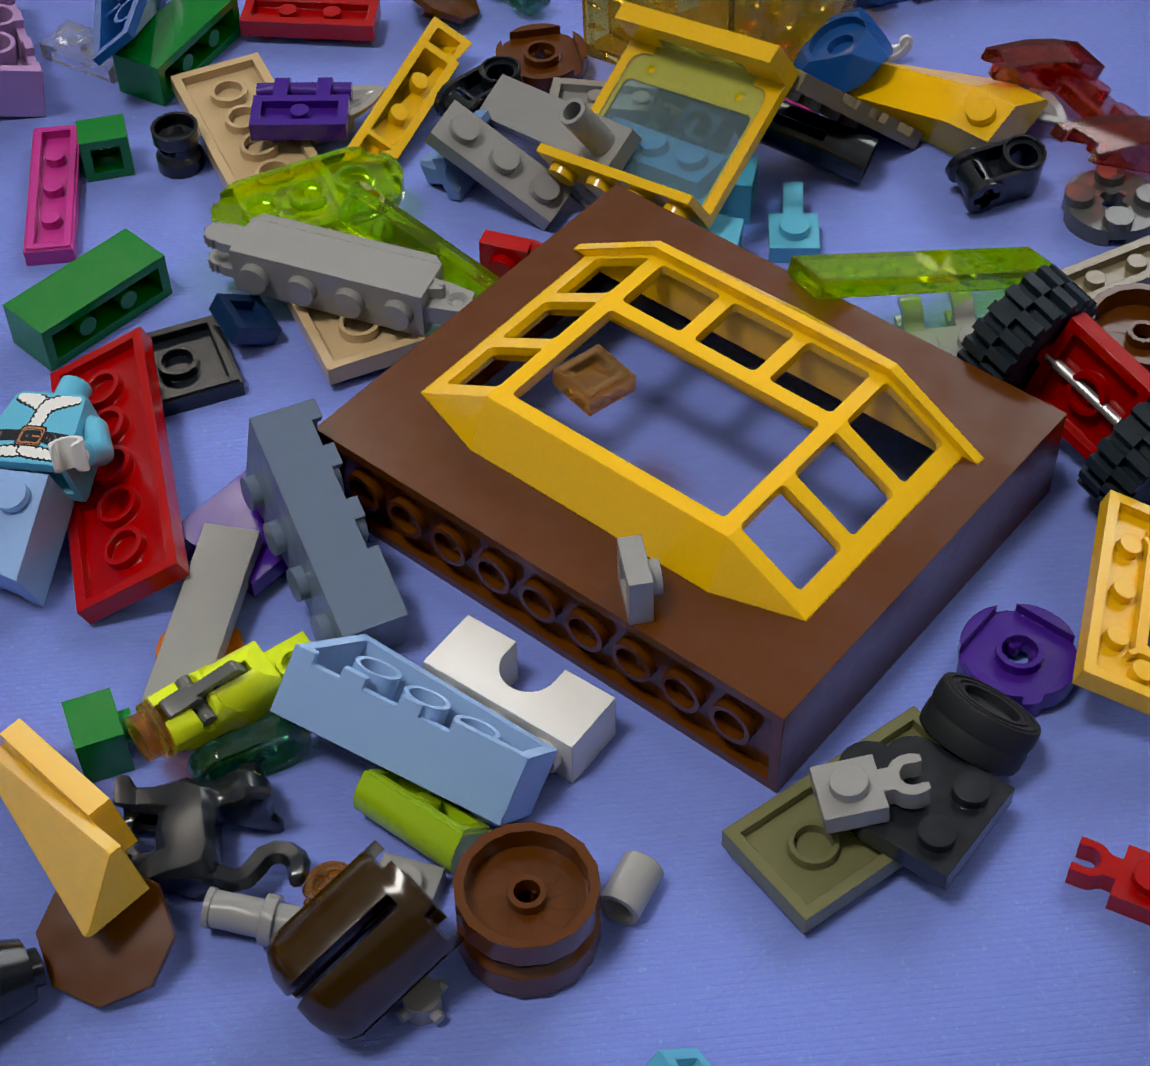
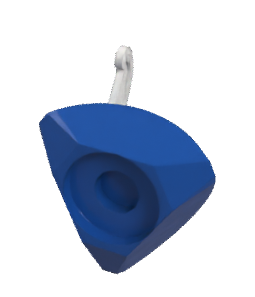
(849, 50)

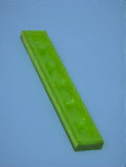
(913, 271)

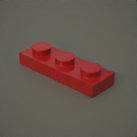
(311, 19)

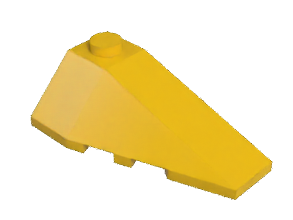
(951, 107)

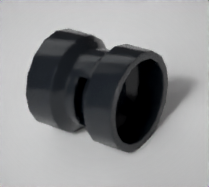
(177, 153)

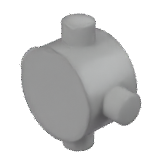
(424, 1003)

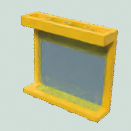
(695, 102)

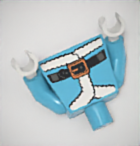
(56, 436)

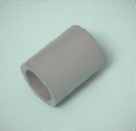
(630, 887)

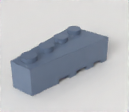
(318, 530)

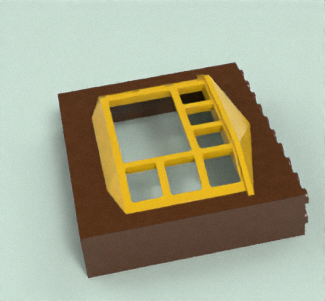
(534, 510)

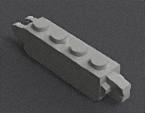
(335, 273)

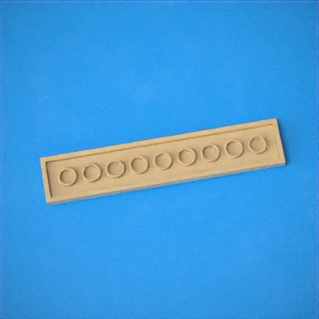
(222, 103)

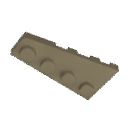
(849, 110)

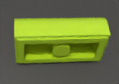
(418, 816)

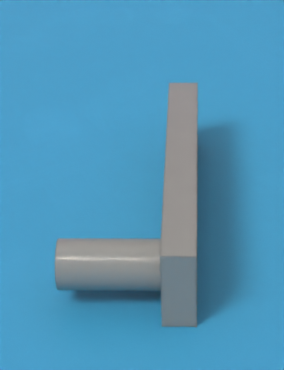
(559, 123)

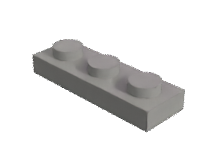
(498, 165)

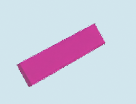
(53, 197)

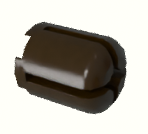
(359, 946)

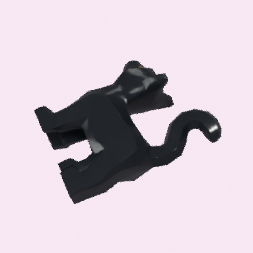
(189, 831)

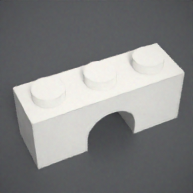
(565, 715)

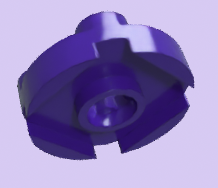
(1030, 629)

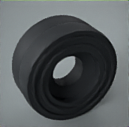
(979, 724)

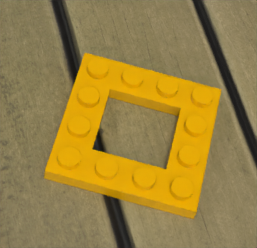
(1116, 609)

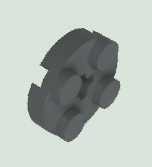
(1113, 187)

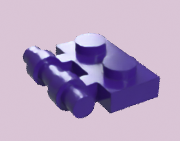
(301, 110)

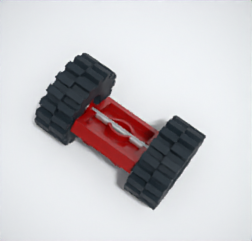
(1053, 349)

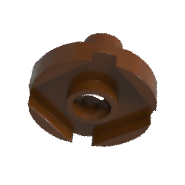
(562, 54)

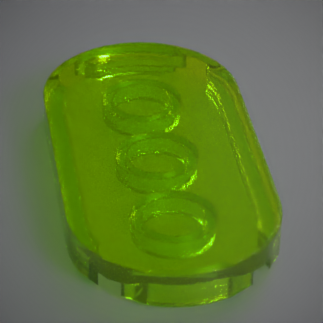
(309, 188)

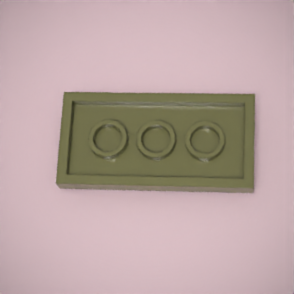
(793, 858)

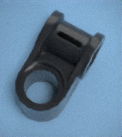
(476, 83)
(1000, 174)

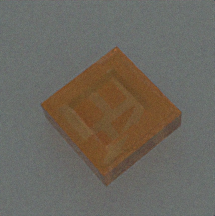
(594, 380)

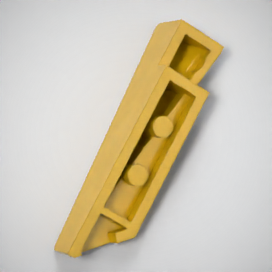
(412, 91)
(69, 829)

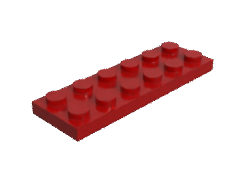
(130, 528)

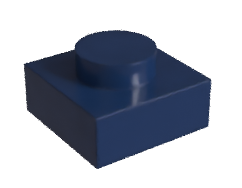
(245, 319)

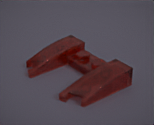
(1110, 129)

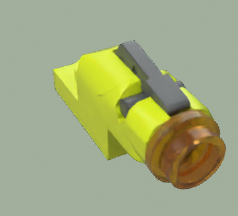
(211, 700)

